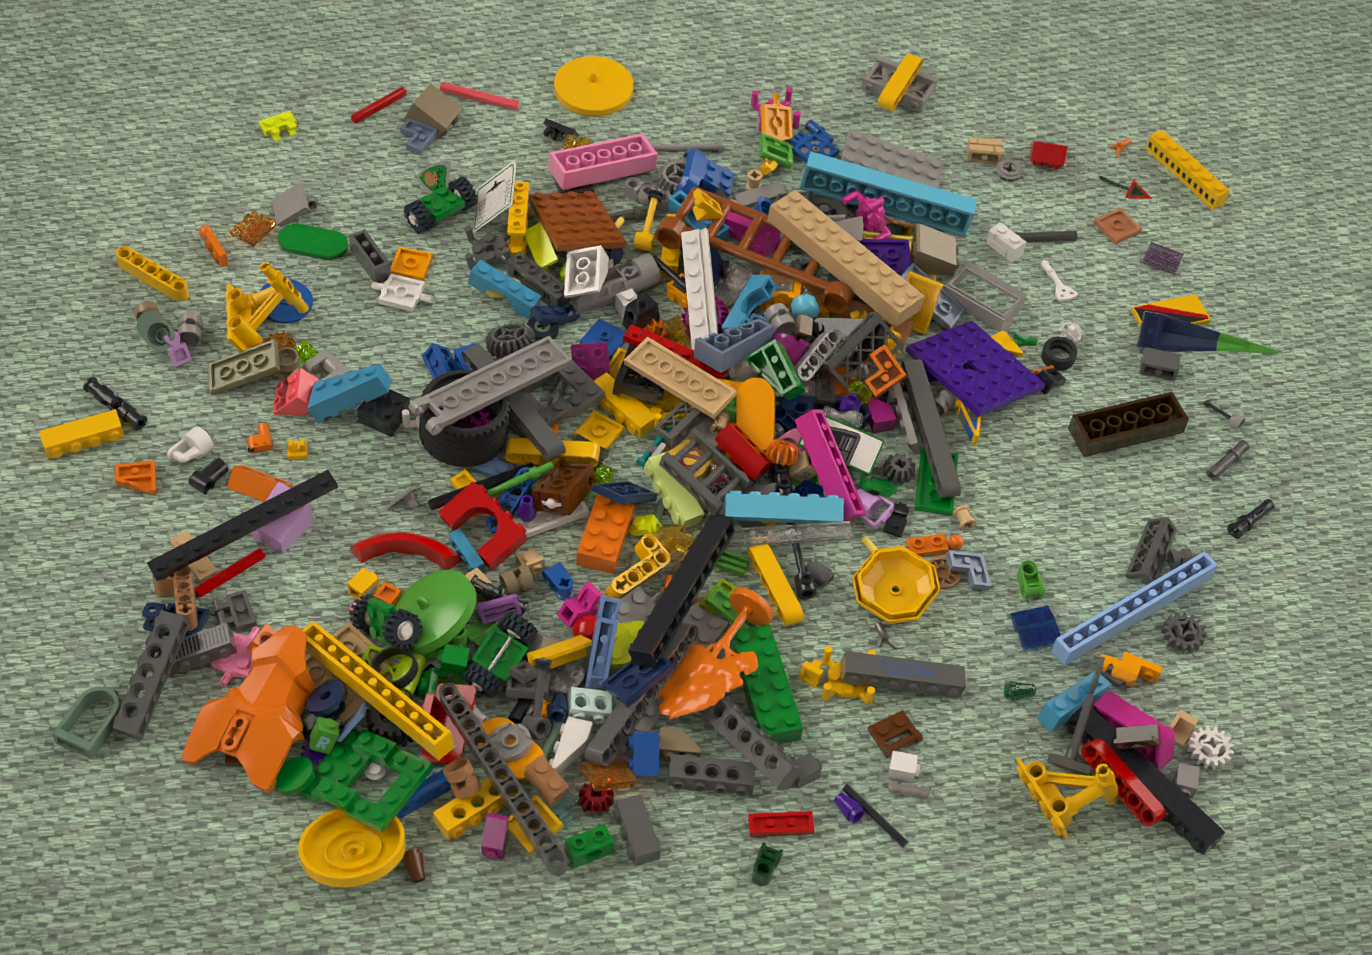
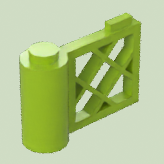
(400, 669)

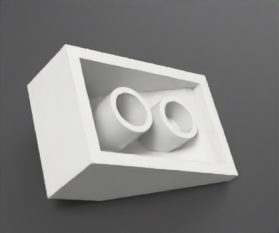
(585, 271)

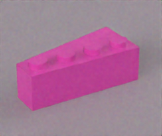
(765, 241)
(1122, 714)

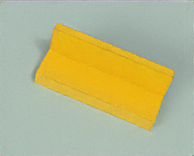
(562, 652)

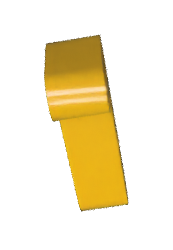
(649, 557)

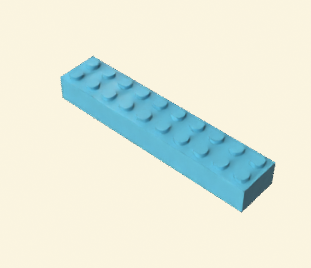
(902, 196)

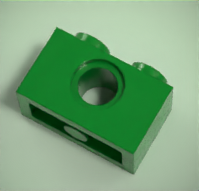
(589, 846)

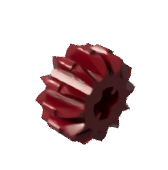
(595, 804)

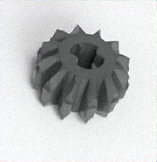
(899, 469)

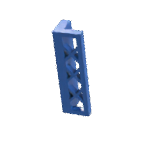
(438, 362)
(428, 791)

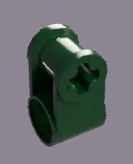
(767, 862)

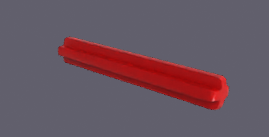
(378, 105)
(229, 572)

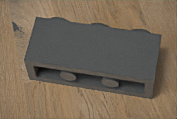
(370, 256)
(636, 830)

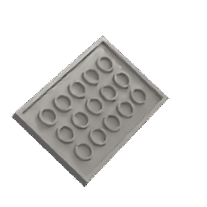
(891, 158)

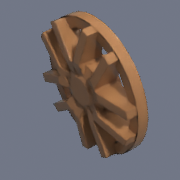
(944, 574)

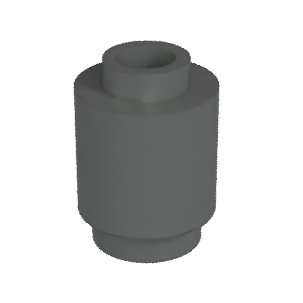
(821, 573)

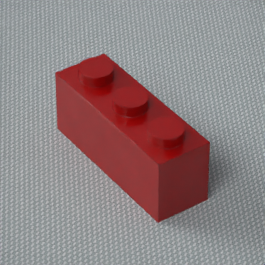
(743, 451)

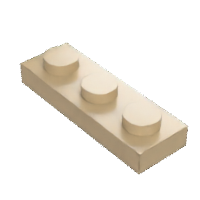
(203, 568)

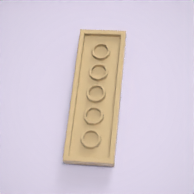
(680, 377)

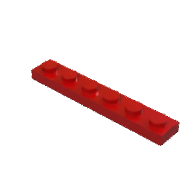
(636, 335)

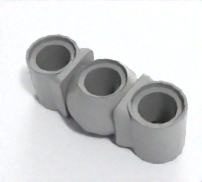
(638, 191)

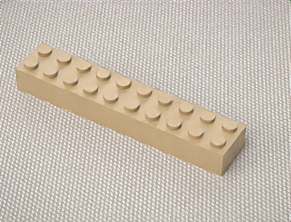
(845, 258)

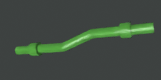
(532, 473)

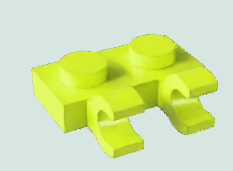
(277, 123)

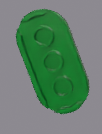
(312, 241)

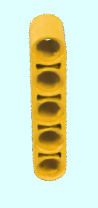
(899, 82)
(152, 273)
(523, 451)
(775, 582)

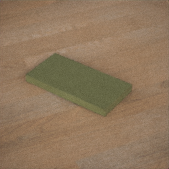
(243, 367)

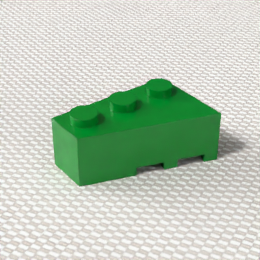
(777, 369)

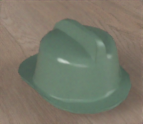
(153, 328)

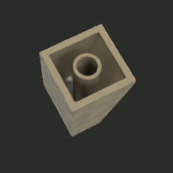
(435, 110)
(934, 251)

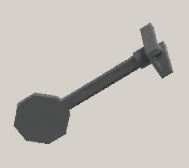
(1070, 761)

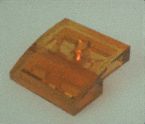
(609, 777)

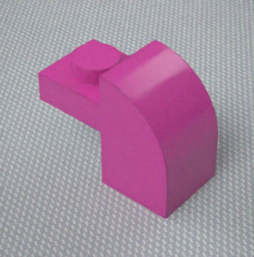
(582, 605)

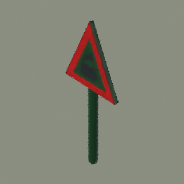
(1134, 191)

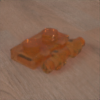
(257, 230)

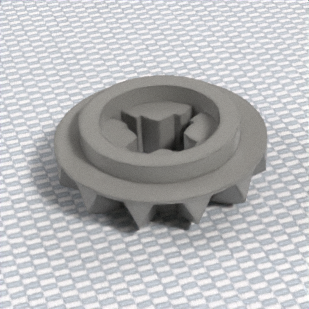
(1003, 166)

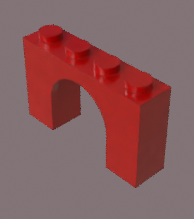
(475, 501)

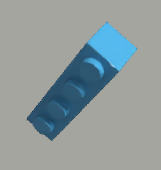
(465, 549)

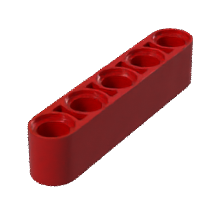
(1133, 786)

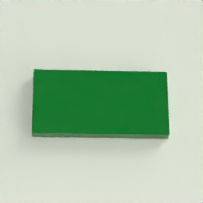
(926, 493)

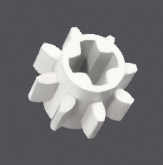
(1071, 332)

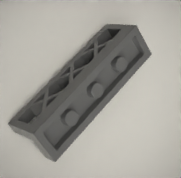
(682, 426)
(1157, 550)

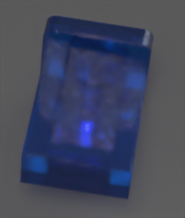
(807, 487)

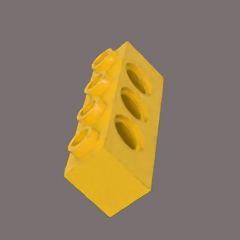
(473, 816)

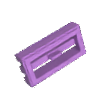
(498, 605)

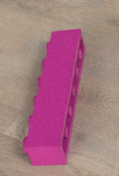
(829, 462)

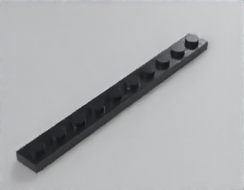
(242, 525)

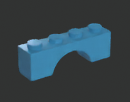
(675, 202)
(486, 277)
(757, 290)
(1063, 706)

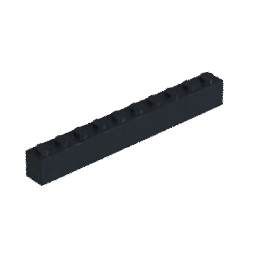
(681, 591)
(1180, 810)

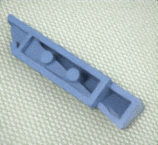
(602, 642)

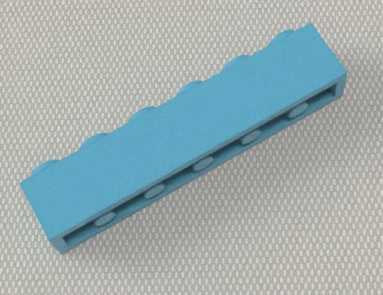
(783, 508)

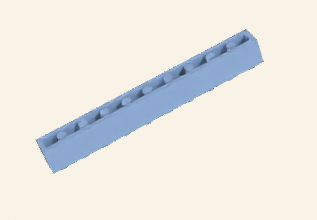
(1134, 608)

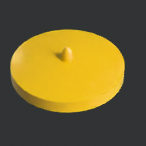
(593, 86)
(348, 853)

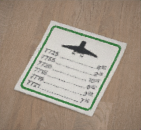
(494, 195)

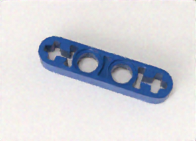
(514, 502)

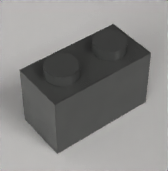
(1159, 364)

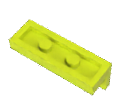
(541, 247)

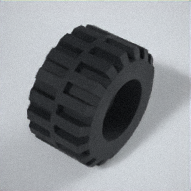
(387, 731)

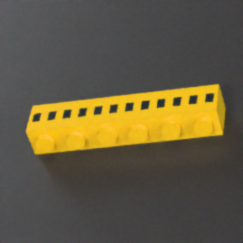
(1187, 169)

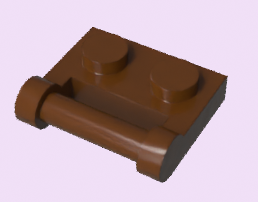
(891, 728)

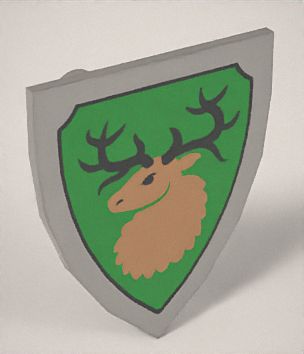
(435, 176)

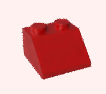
(1048, 154)

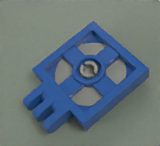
(804, 144)

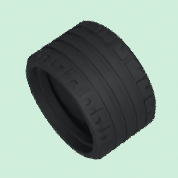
(465, 445)

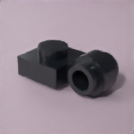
(896, 524)

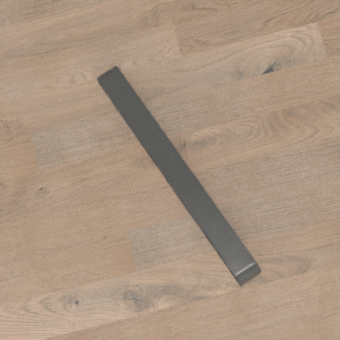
(503, 786)

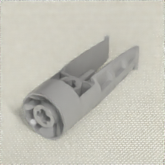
(636, 274)

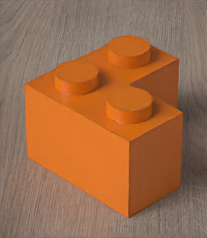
(889, 372)

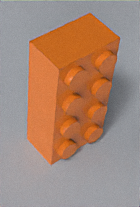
(605, 534)

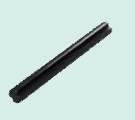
(488, 483)

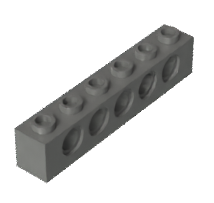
(154, 685)
(787, 769)

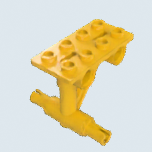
(246, 314)
(1051, 801)

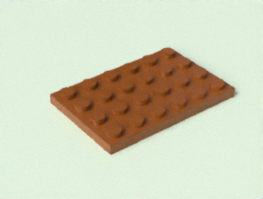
(576, 220)

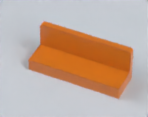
(253, 482)

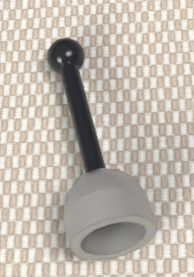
(1235, 421)

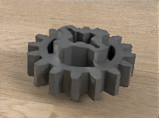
(1191, 639)

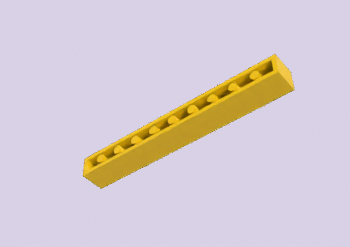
(378, 691)

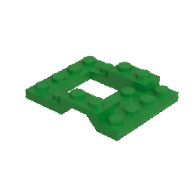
(349, 761)

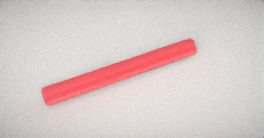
(479, 96)

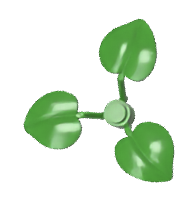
(474, 633)

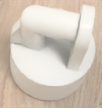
(193, 444)

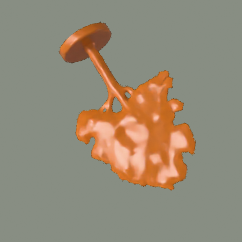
(702, 677)

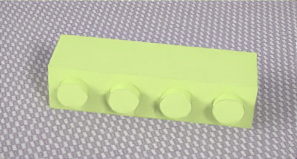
(679, 502)

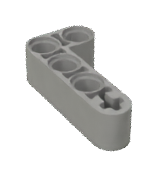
(818, 353)

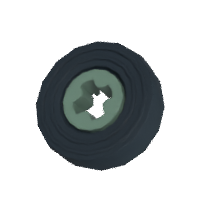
(551, 329)

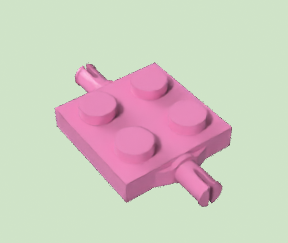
(239, 663)

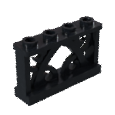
(632, 387)

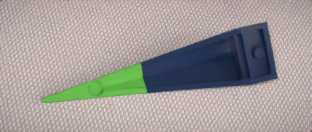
(1170, 333)

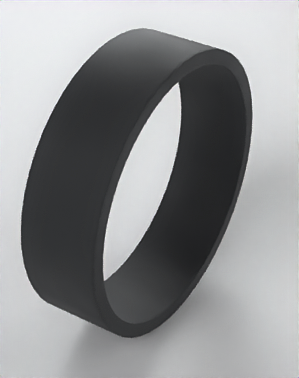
(392, 651)

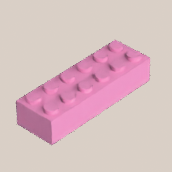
(602, 161)

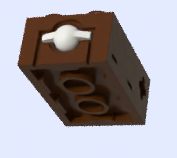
(564, 487)

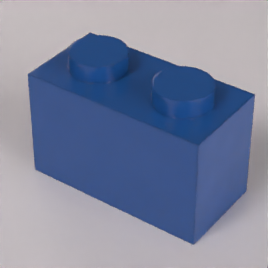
(644, 753)

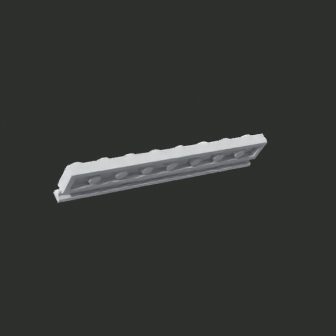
(699, 284)

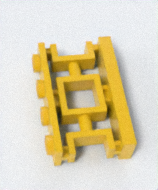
(518, 218)

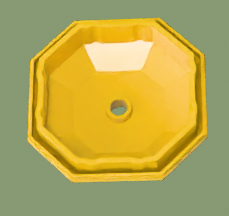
(896, 570)

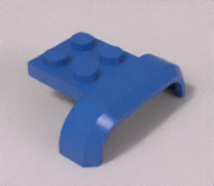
(704, 172)

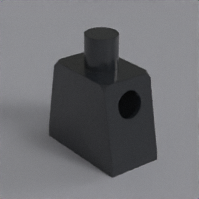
(641, 312)

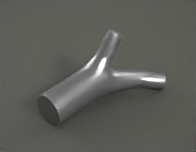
(883, 636)

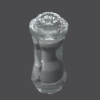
(851, 418)

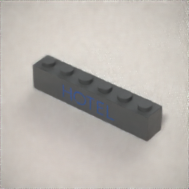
(902, 674)

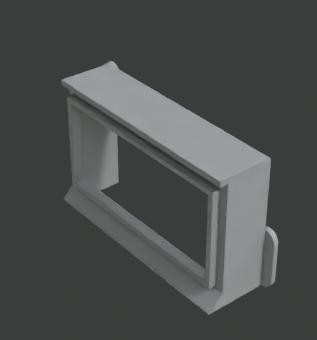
(979, 309)

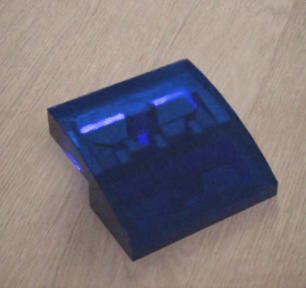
(1035, 627)

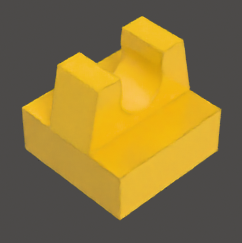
(297, 450)
(811, 673)

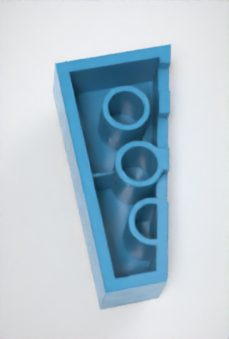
(347, 391)

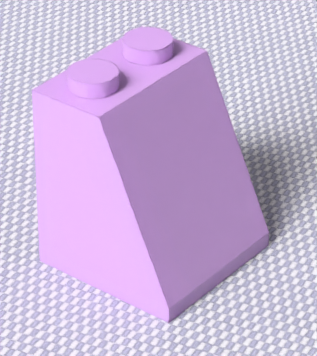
(286, 530)

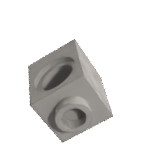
(1186, 779)

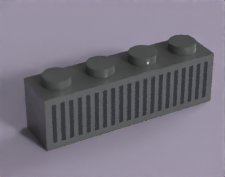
(203, 648)

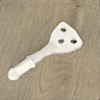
(1068, 294)

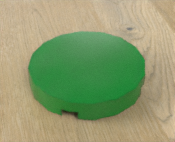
(295, 776)

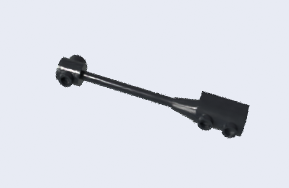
(803, 580)

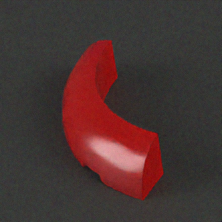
(406, 543)

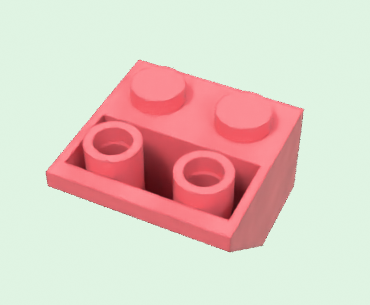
(294, 394)

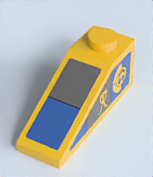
(969, 420)

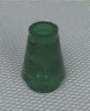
(1018, 690)

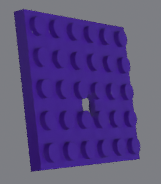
(998, 374)

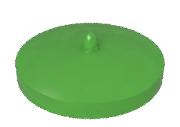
(442, 603)

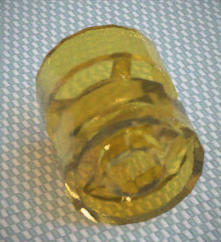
(572, 141)

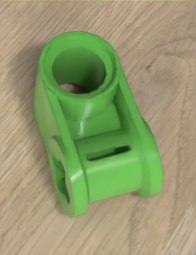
(1030, 583)

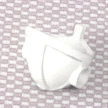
(742, 372)

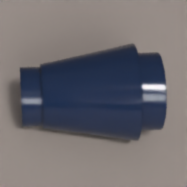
(558, 708)

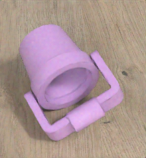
(871, 506)

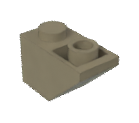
(676, 742)

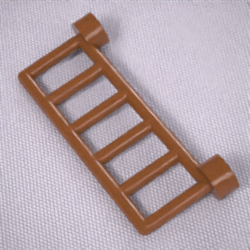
(836, 294)

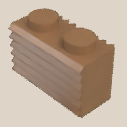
(546, 780)

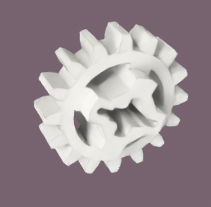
(1210, 747)

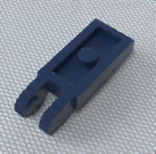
(555, 314)

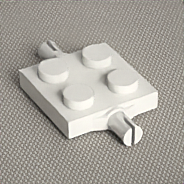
(401, 292)

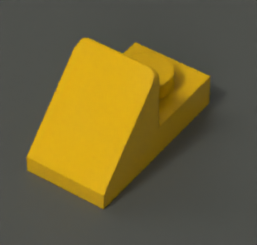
(706, 207)

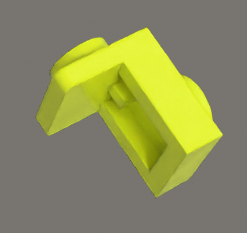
(645, 525)

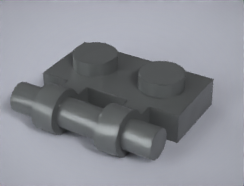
(240, 609)

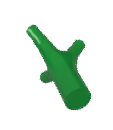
(1024, 340)

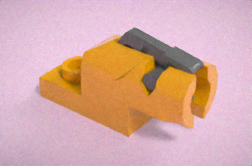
(1128, 668)

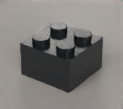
(384, 412)

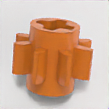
(656, 323)

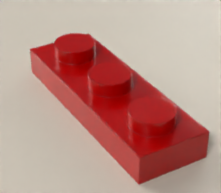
(780, 823)

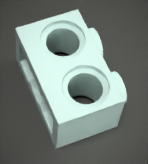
(588, 700)

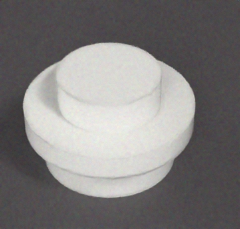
(375, 772)

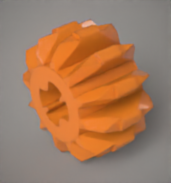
(782, 452)

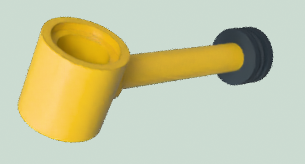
(645, 240)

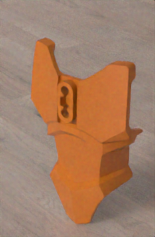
(268, 706)

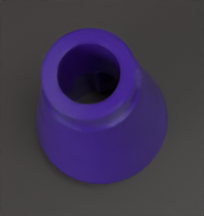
(526, 509)
(850, 808)

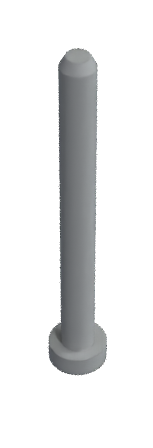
(684, 147)

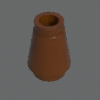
(414, 864)

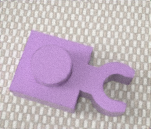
(178, 351)

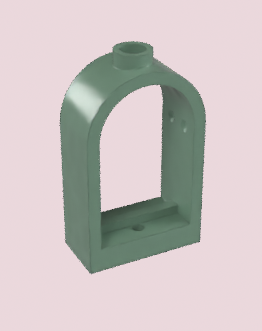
(77, 744)

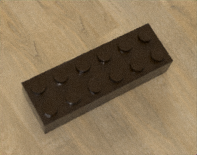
(1128, 424)

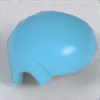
(805, 305)

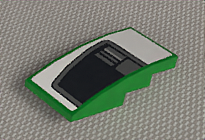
(856, 446)

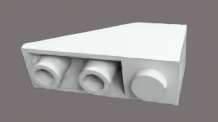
(573, 742)

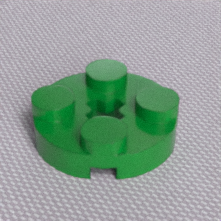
(879, 485)

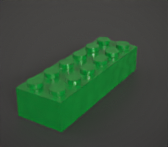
(768, 687)

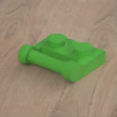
(775, 150)

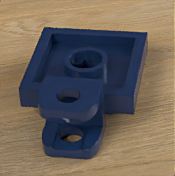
(202, 616)

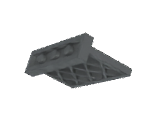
(852, 341)

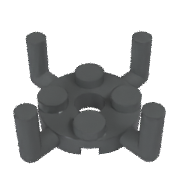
(489, 241)

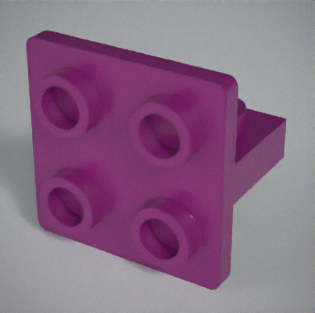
(592, 358)

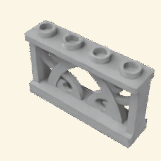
(887, 68)

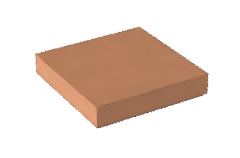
(1117, 226)

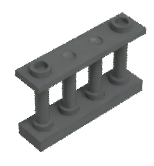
(697, 488)

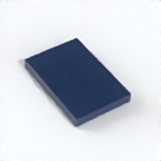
(624, 492)
(635, 680)

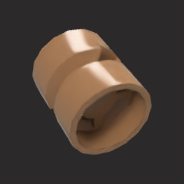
(462, 778)

